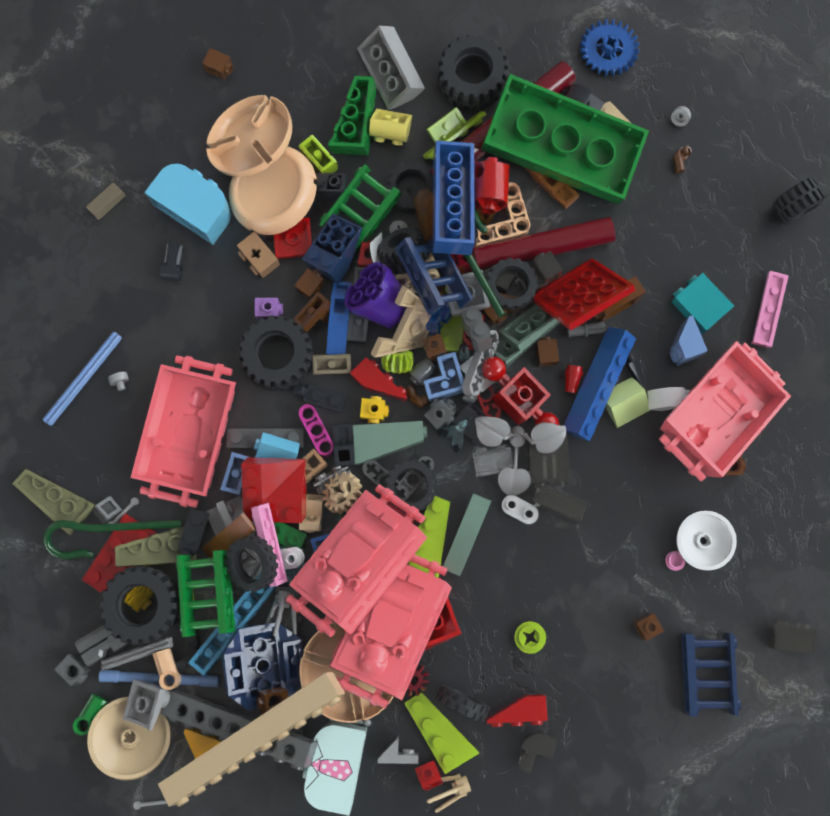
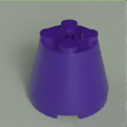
(375, 296)

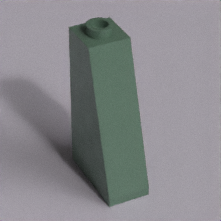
(384, 439)

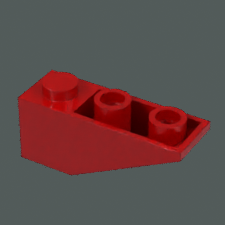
(373, 380)
(525, 709)

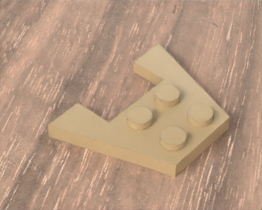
(410, 329)

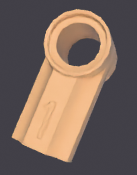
(165, 666)

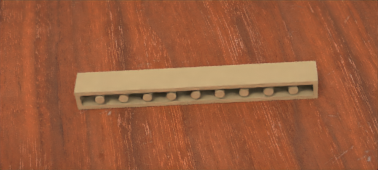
(251, 739)

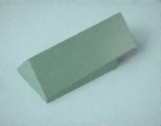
(523, 333)

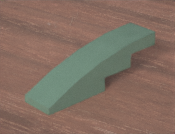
(466, 534)

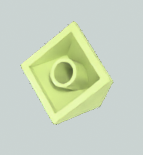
(627, 402)

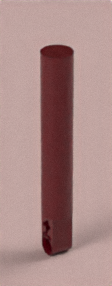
(556, 80)
(528, 247)

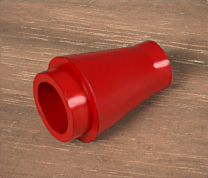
(572, 378)

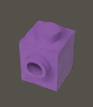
(267, 306)

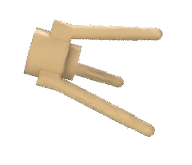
(460, 788)

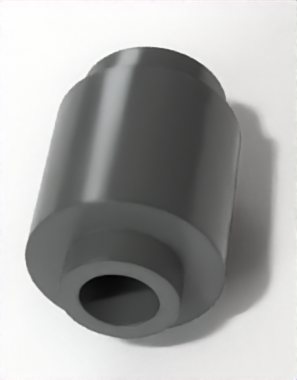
(421, 371)

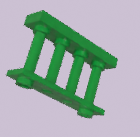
(379, 211)
(223, 600)

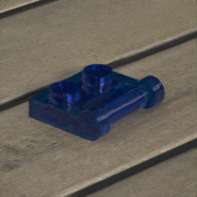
(438, 320)

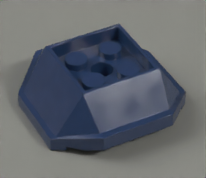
(247, 649)

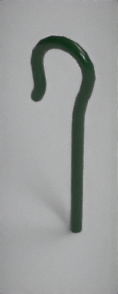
(478, 273)
(97, 528)

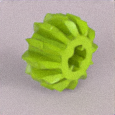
(398, 362)

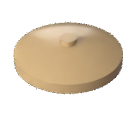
(123, 747)

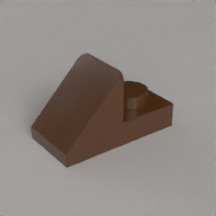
(314, 310)

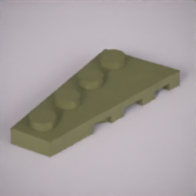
(53, 499)
(153, 550)

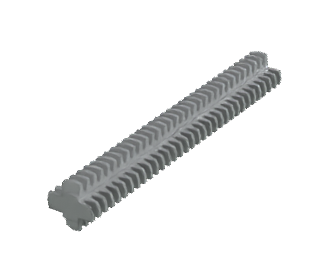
(136, 653)

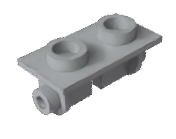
(322, 478)

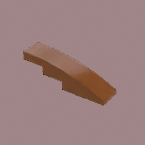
(557, 190)
(238, 529)

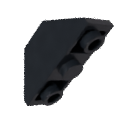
(330, 185)

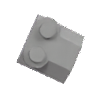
(479, 297)
(145, 703)

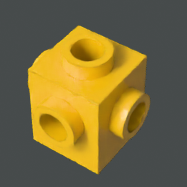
(368, 405)

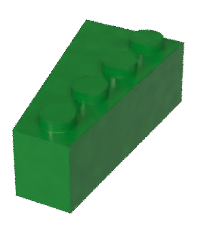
(352, 131)

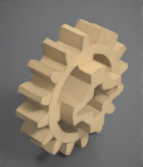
(341, 492)

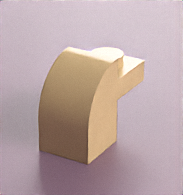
(315, 513)

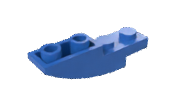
(338, 320)

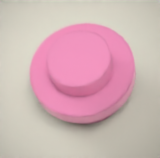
(674, 561)

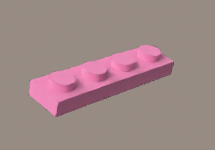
(769, 309)
(265, 530)

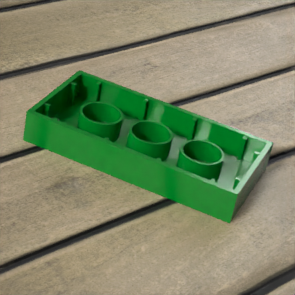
(564, 139)

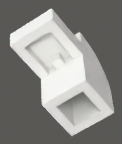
(666, 398)

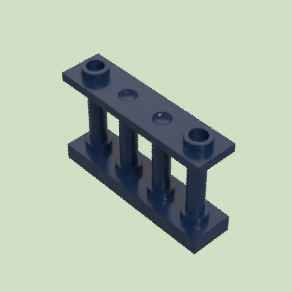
(422, 281)
(692, 684)

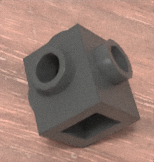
(441, 412)

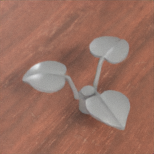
(546, 436)

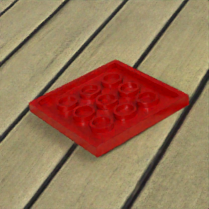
(582, 293)

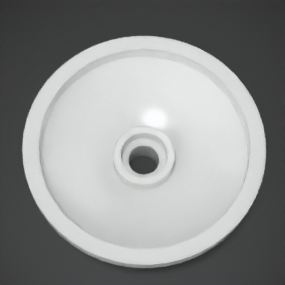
(719, 540)

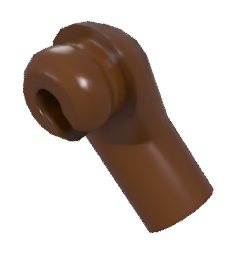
(679, 158)
(414, 398)

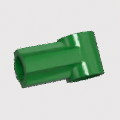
(89, 712)

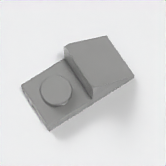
(391, 755)

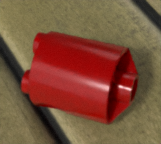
(491, 185)

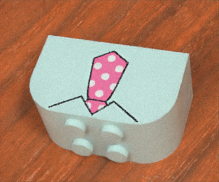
(335, 767)

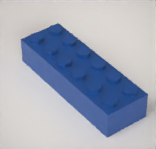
(453, 198)

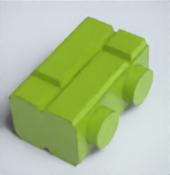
(318, 156)

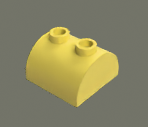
(390, 125)

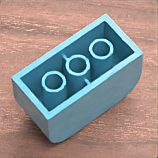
(191, 201)

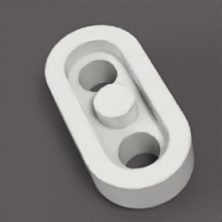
(520, 509)
(298, 555)

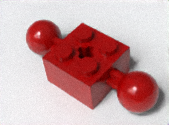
(519, 384)

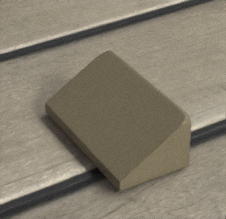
(106, 201)
(332, 364)

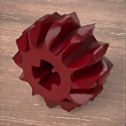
(419, 682)

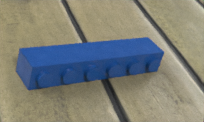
(599, 383)

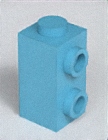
(275, 447)

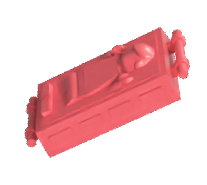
(724, 412)
(184, 430)
(357, 561)
(393, 634)

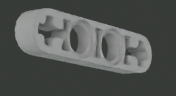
(473, 382)

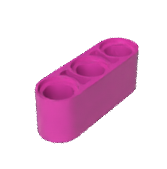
(313, 422)

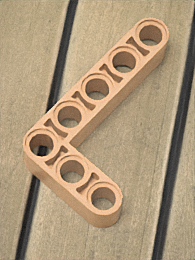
(513, 221)

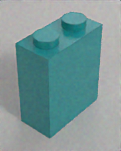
(702, 301)

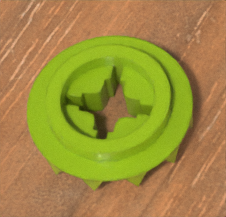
(539, 635)

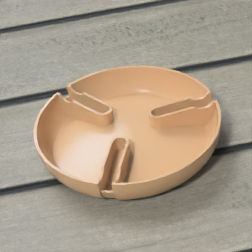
(249, 136)
(276, 196)
(315, 663)

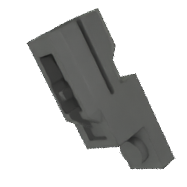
(94, 646)

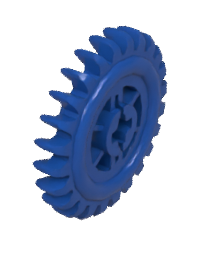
(610, 36)

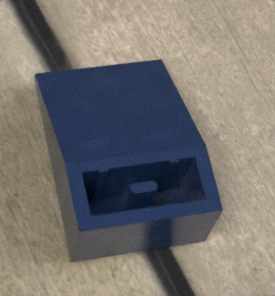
(333, 248)

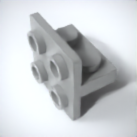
(225, 514)

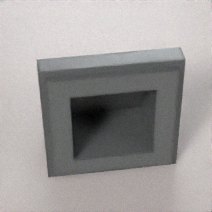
(106, 510)

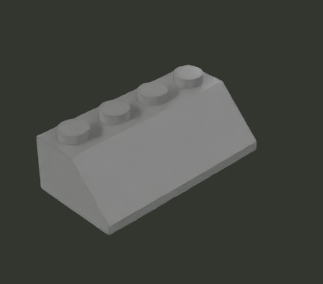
(390, 67)

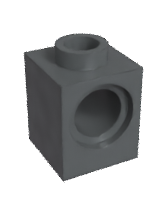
(64, 670)

